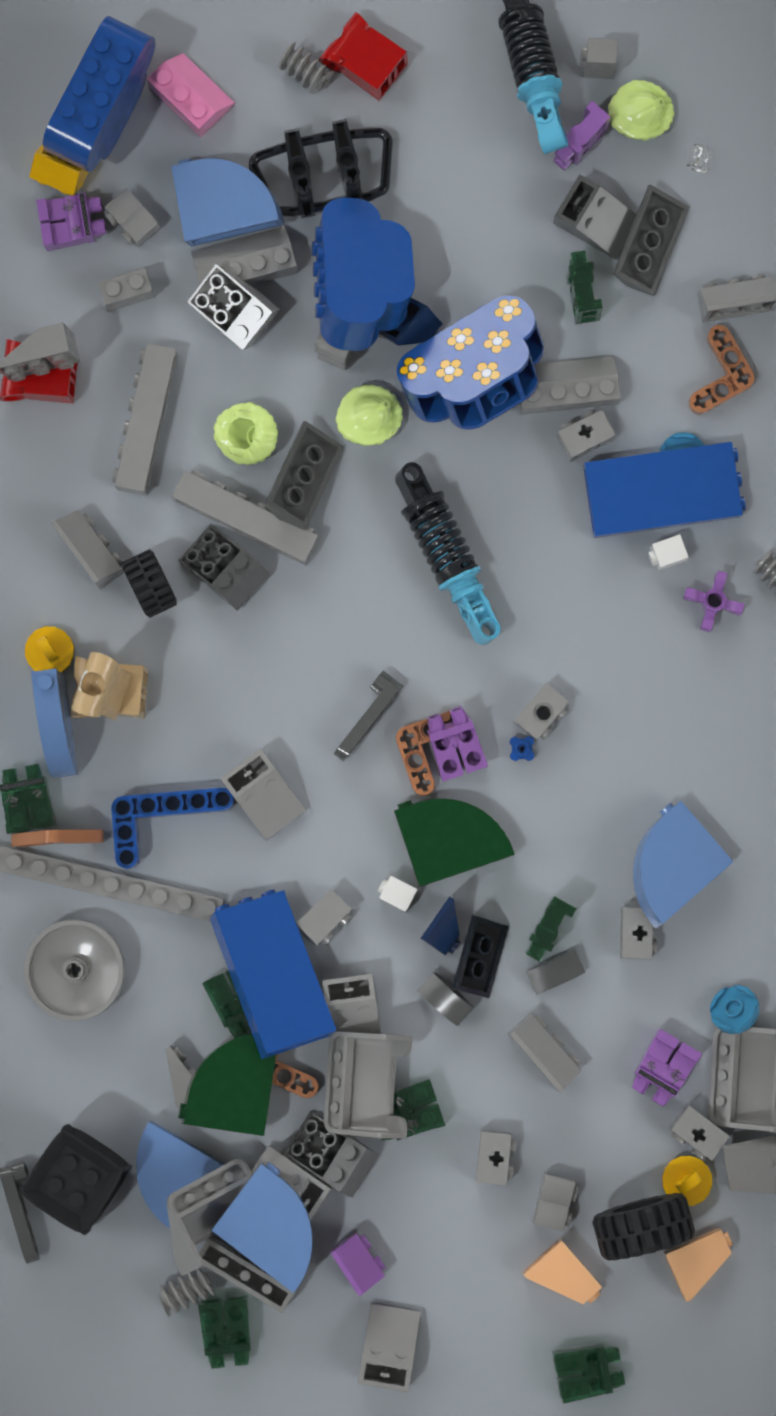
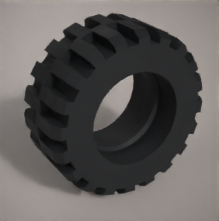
(643, 1226)

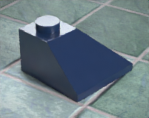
(417, 327)
(444, 929)

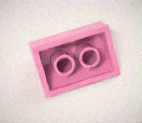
(189, 93)

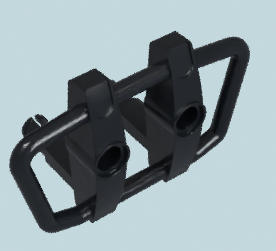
(344, 148)

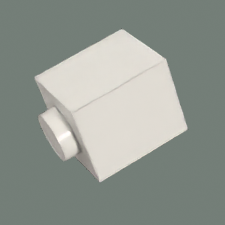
(668, 552)
(397, 893)

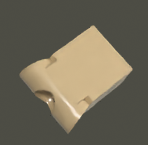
(101, 687)
(135, 696)

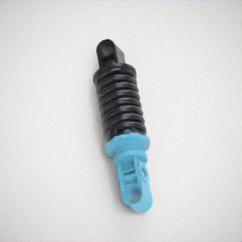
(534, 69)
(444, 551)

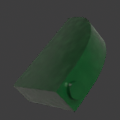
(449, 838)
(230, 1089)

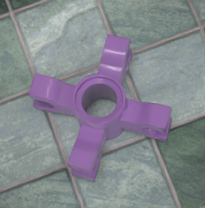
(710, 612)

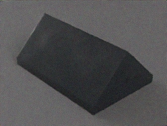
(480, 956)

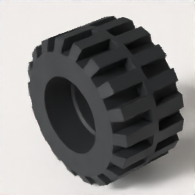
(149, 583)

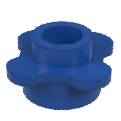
(516, 743)

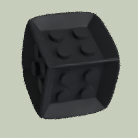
(75, 1179)

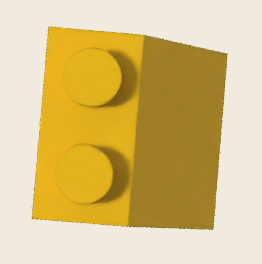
(56, 172)

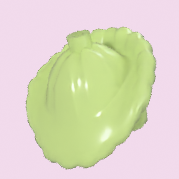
(641, 110)
(369, 415)
(246, 433)

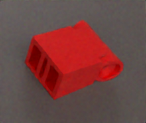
(365, 57)
(51, 387)

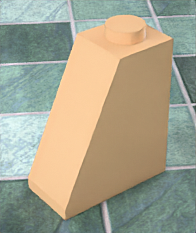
(698, 1260)
(564, 1274)

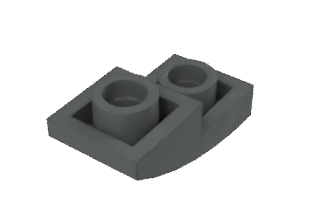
(555, 972)
(445, 999)

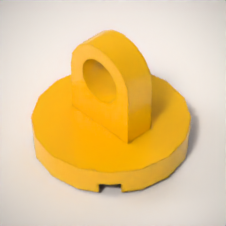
(49, 649)
(689, 1177)

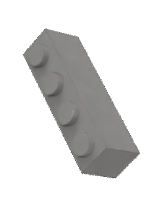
(244, 1274)

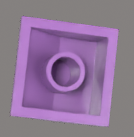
(358, 1263)

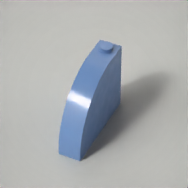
(222, 201)
(54, 722)
(674, 863)
(167, 1165)
(270, 1226)

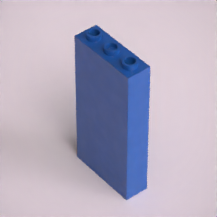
(663, 489)
(272, 973)

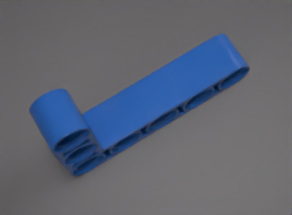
(160, 810)

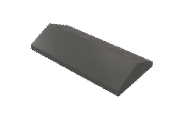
(650, 241)
(303, 476)

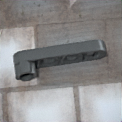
(387, 689)
(12, 1178)

